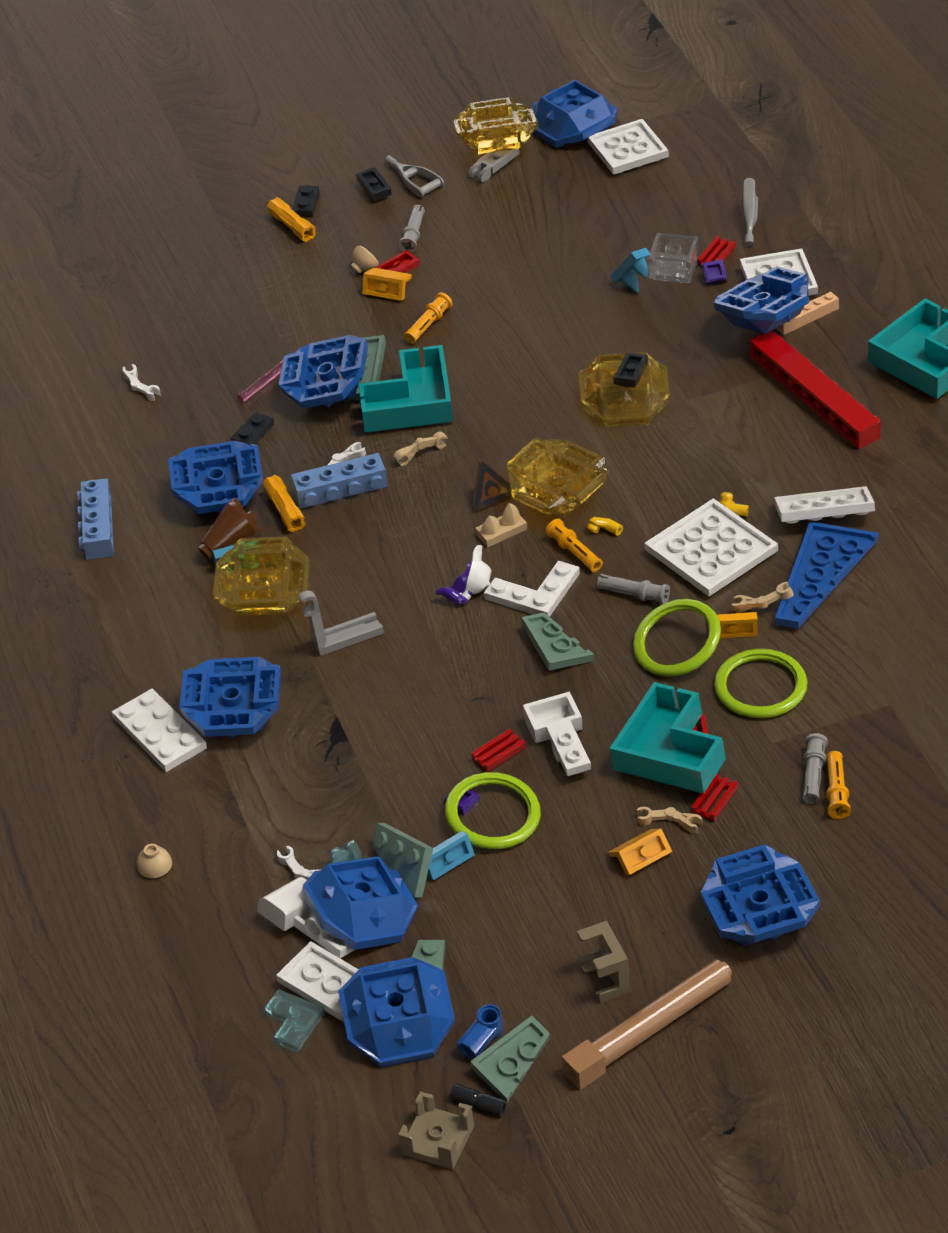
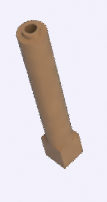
(590, 1059)

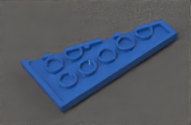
(821, 564)

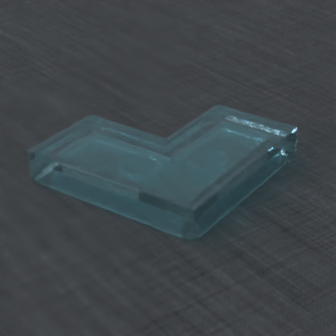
(298, 1016)

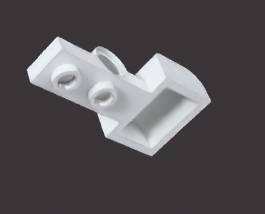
(559, 720)
(288, 908)

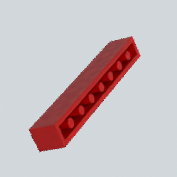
(815, 389)

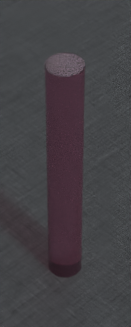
(260, 383)

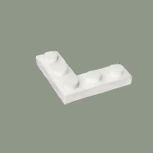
(535, 601)

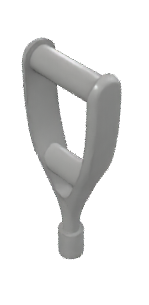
(408, 171)
(750, 207)

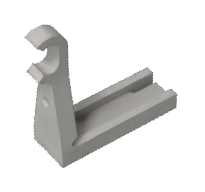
(341, 635)

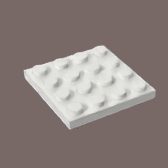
(711, 547)

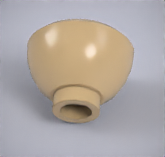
(363, 260)
(153, 861)

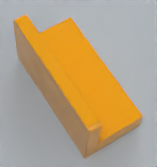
(385, 283)
(738, 625)
(641, 850)

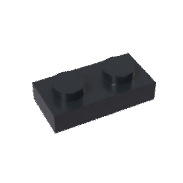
(373, 184)
(306, 200)
(630, 370)
(253, 429)

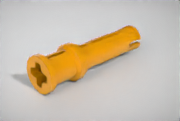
(432, 313)
(568, 540)
(837, 792)

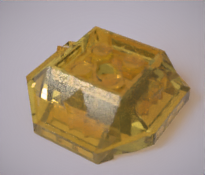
(495, 125)
(621, 405)
(555, 475)
(261, 576)

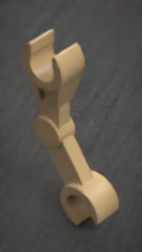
(406, 454)
(745, 603)
(684, 819)

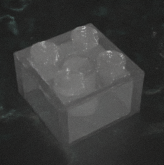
(673, 257)

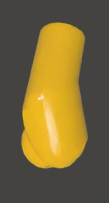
(738, 509)
(605, 523)

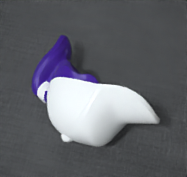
(471, 582)

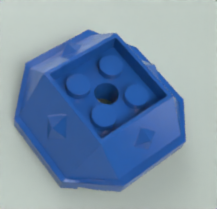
(572, 114)
(765, 300)
(324, 371)
(215, 474)
(230, 695)
(758, 895)
(361, 902)
(402, 1032)

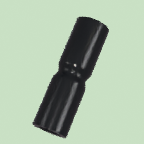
(476, 1099)

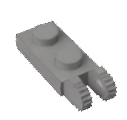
(491, 163)

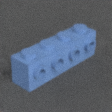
(339, 480)
(96, 519)

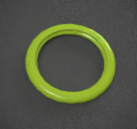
(691, 664)
(759, 711)
(509, 781)

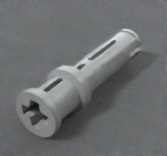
(411, 233)
(644, 590)
(814, 759)

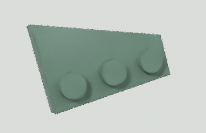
(552, 644)
(405, 855)
(511, 1057)

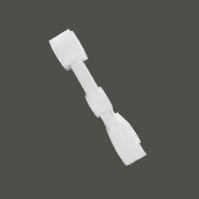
(132, 377)
(351, 452)
(289, 860)

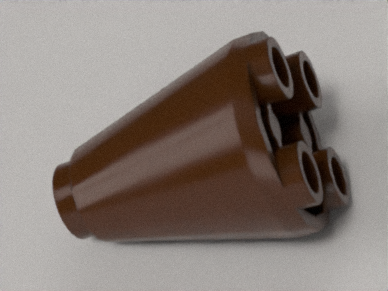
(229, 528)

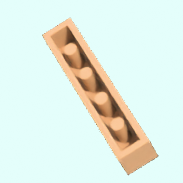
(812, 311)

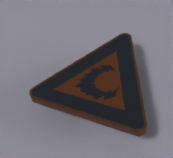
(489, 487)

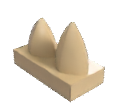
(498, 529)

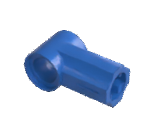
(481, 1031)

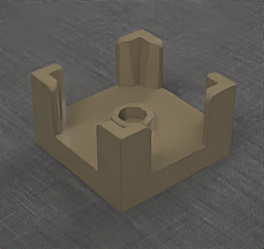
(606, 961)
(436, 1134)

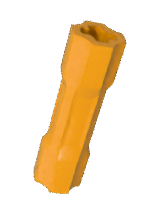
(299, 226)
(289, 512)

